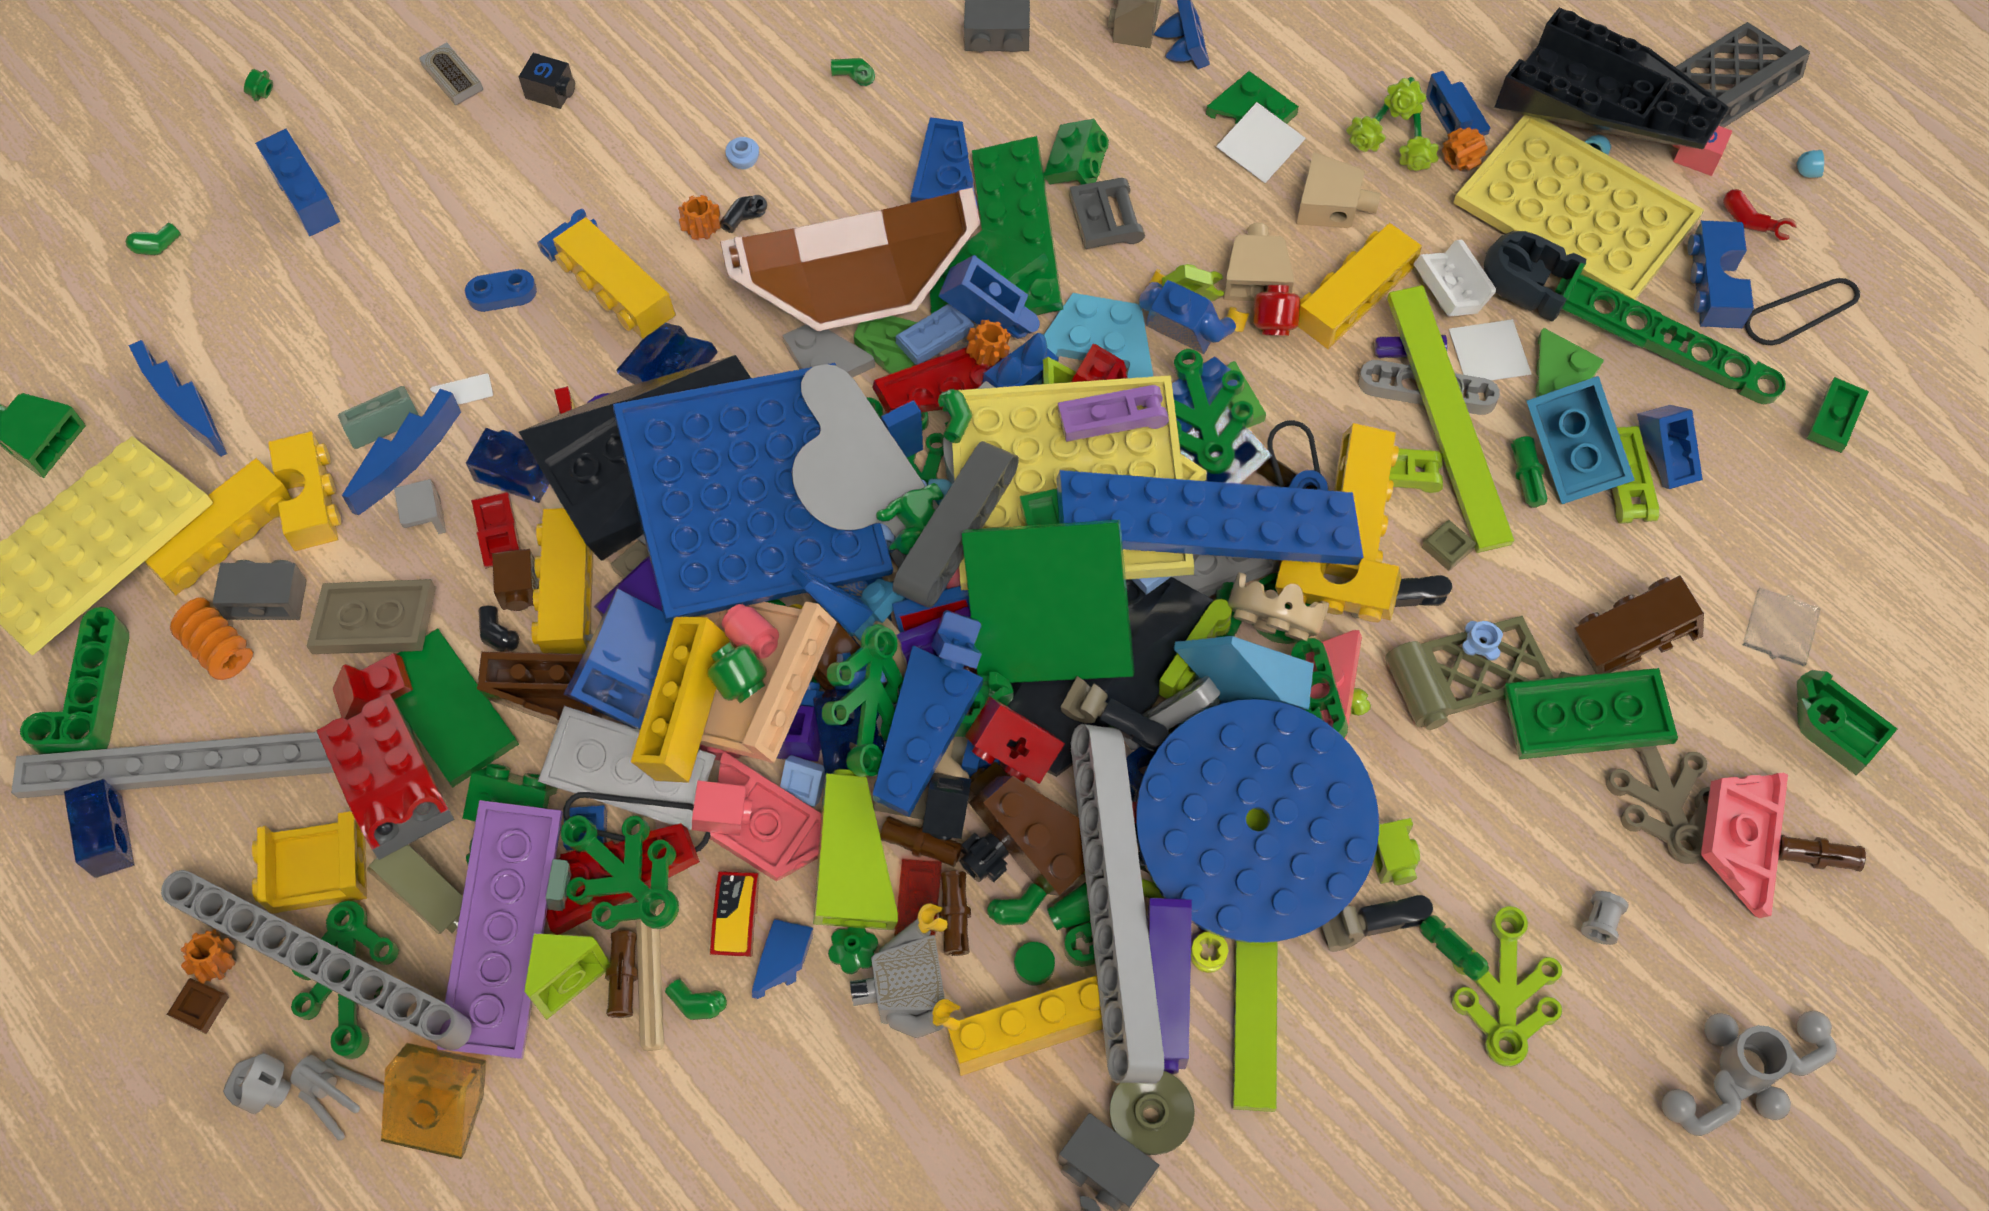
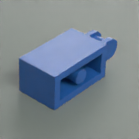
(987, 295)

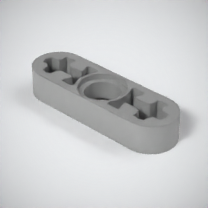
(1181, 705)

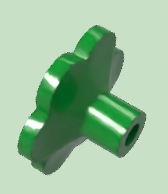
(852, 957)

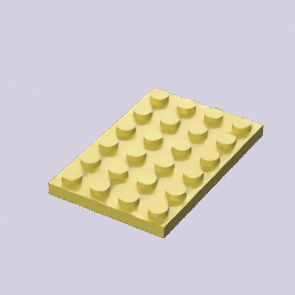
(1581, 201)
(91, 540)

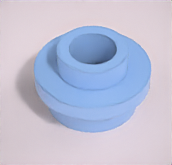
(742, 152)

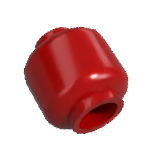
(1276, 310)

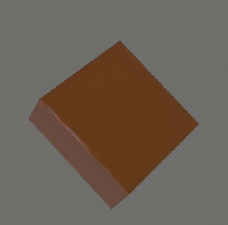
(197, 1005)

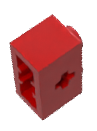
(1035, 745)

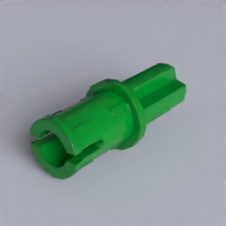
(1529, 471)

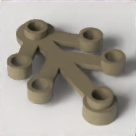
(1667, 800)

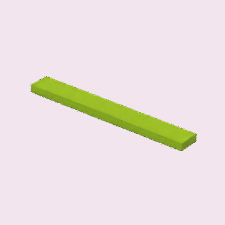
(1450, 419)
(1255, 1016)

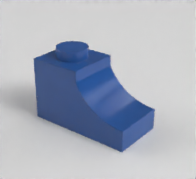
(1672, 443)

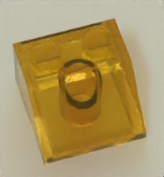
(432, 1100)

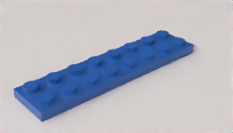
(1216, 517)

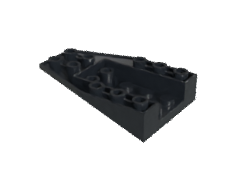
(1609, 86)
(586, 459)
(1156, 623)

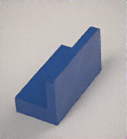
(1454, 105)

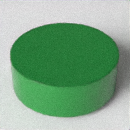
(1034, 963)

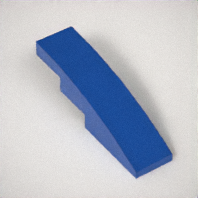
(181, 400)
(395, 460)

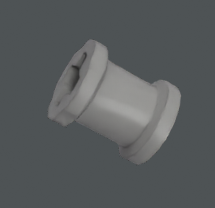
(1604, 917)

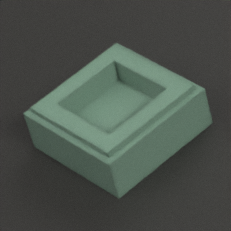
(558, 881)

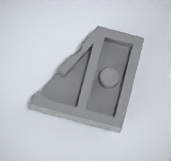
(825, 347)

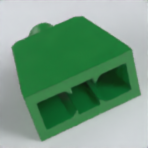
(38, 431)

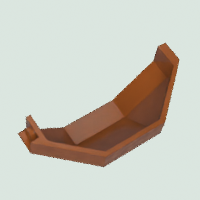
(856, 262)

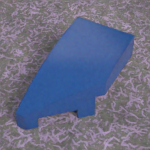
(782, 956)

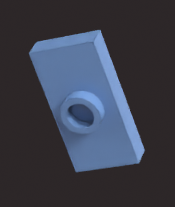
(934, 334)

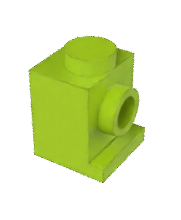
(1396, 853)

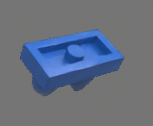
(1185, 24)
(1021, 366)

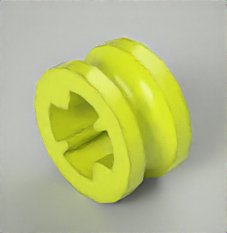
(1221, 955)

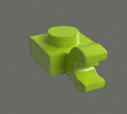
(1196, 280)

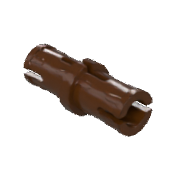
(920, 843)
(1822, 853)
(955, 912)
(621, 996)

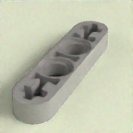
(1397, 392)

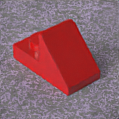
(358, 687)

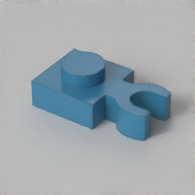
(879, 598)

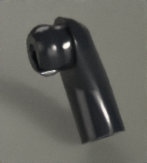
(743, 209)
(494, 634)

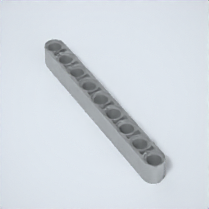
(1117, 906)
(327, 967)

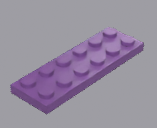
(497, 924)

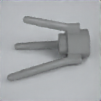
(319, 1080)

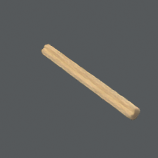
(649, 977)

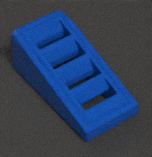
(842, 605)

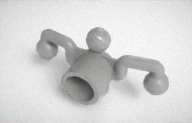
(1740, 1080)

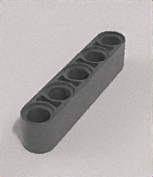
(964, 507)

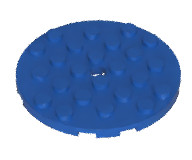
(1316, 808)

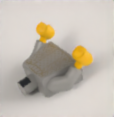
(909, 980)

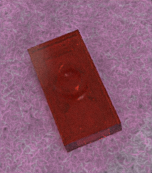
(918, 886)

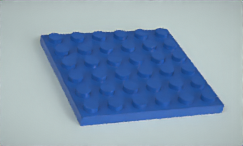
(723, 501)

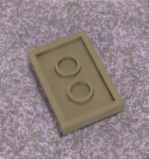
(371, 616)

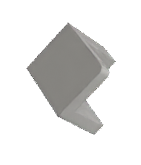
(419, 504)

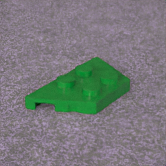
(1003, 254)

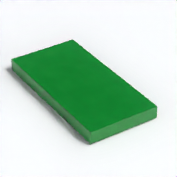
(450, 712)
(1590, 713)

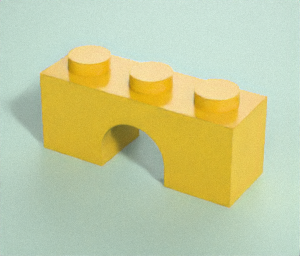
(310, 516)
(1368, 594)

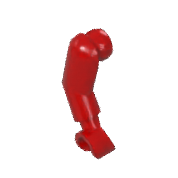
(1743, 211)

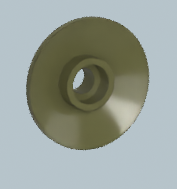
(1171, 1102)

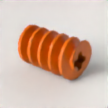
(210, 639)

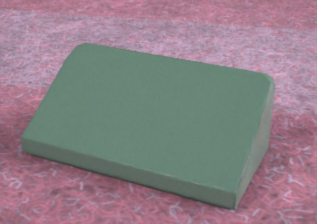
(376, 417)

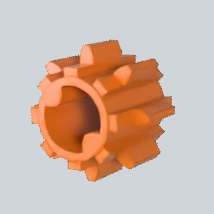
(1464, 149)
(699, 217)
(988, 343)
(208, 956)

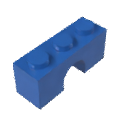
(298, 182)
(1719, 297)

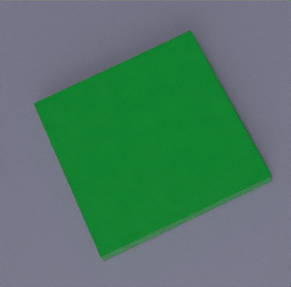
(1050, 601)

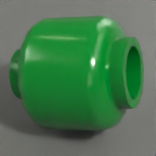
(737, 672)

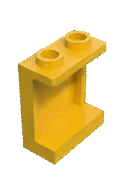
(310, 866)

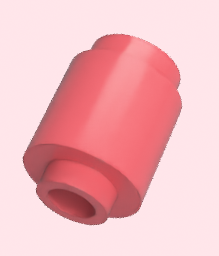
(748, 627)

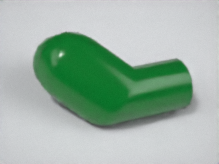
(152, 243)
(1016, 910)

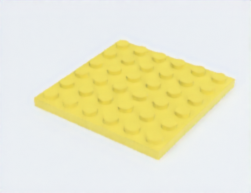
(1029, 425)

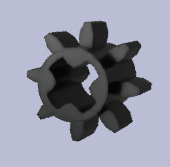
(984, 857)

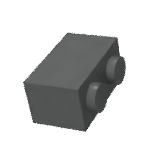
(997, 25)
(259, 590)
(1107, 1165)

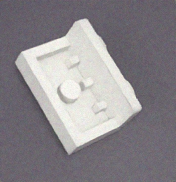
(1456, 279)

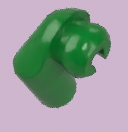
(855, 68)
(960, 413)
(697, 1005)

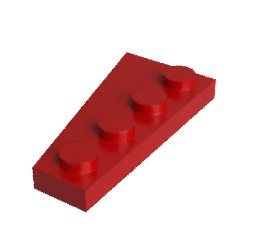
(928, 380)
(587, 867)

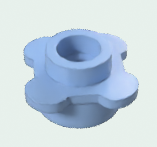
(1489, 633)

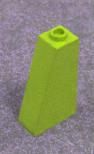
(851, 865)

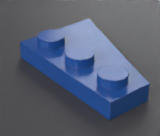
(943, 161)

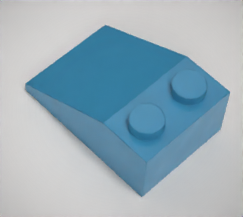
(1580, 440)
(1249, 670)

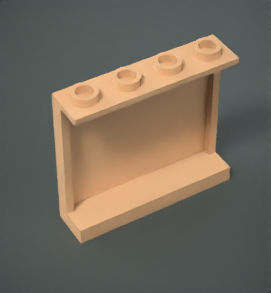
(763, 719)

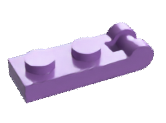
(1112, 413)

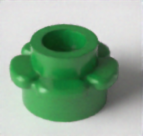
(258, 84)

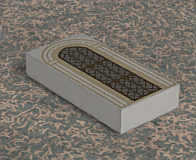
(451, 73)

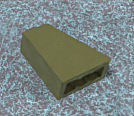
(419, 888)

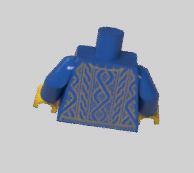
(1187, 315)

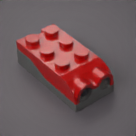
(384, 776)

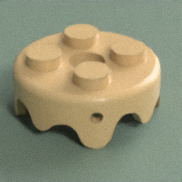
(1268, 609)

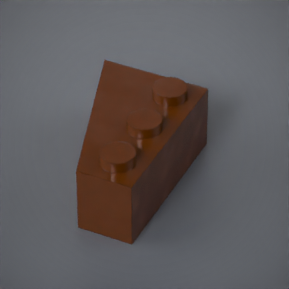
(1640, 625)
(530, 682)
(1034, 831)

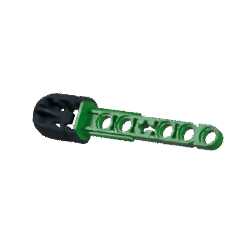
(1521, 265)

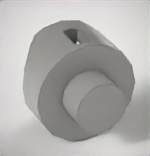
(260, 1084)

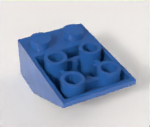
(622, 660)

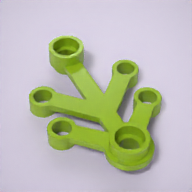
(1509, 995)

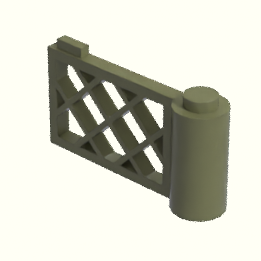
(1424, 680)

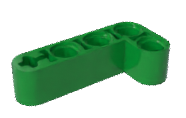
(99, 640)

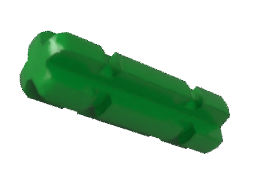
(1454, 947)

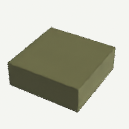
(1448, 545)

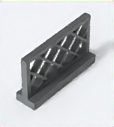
(1753, 89)

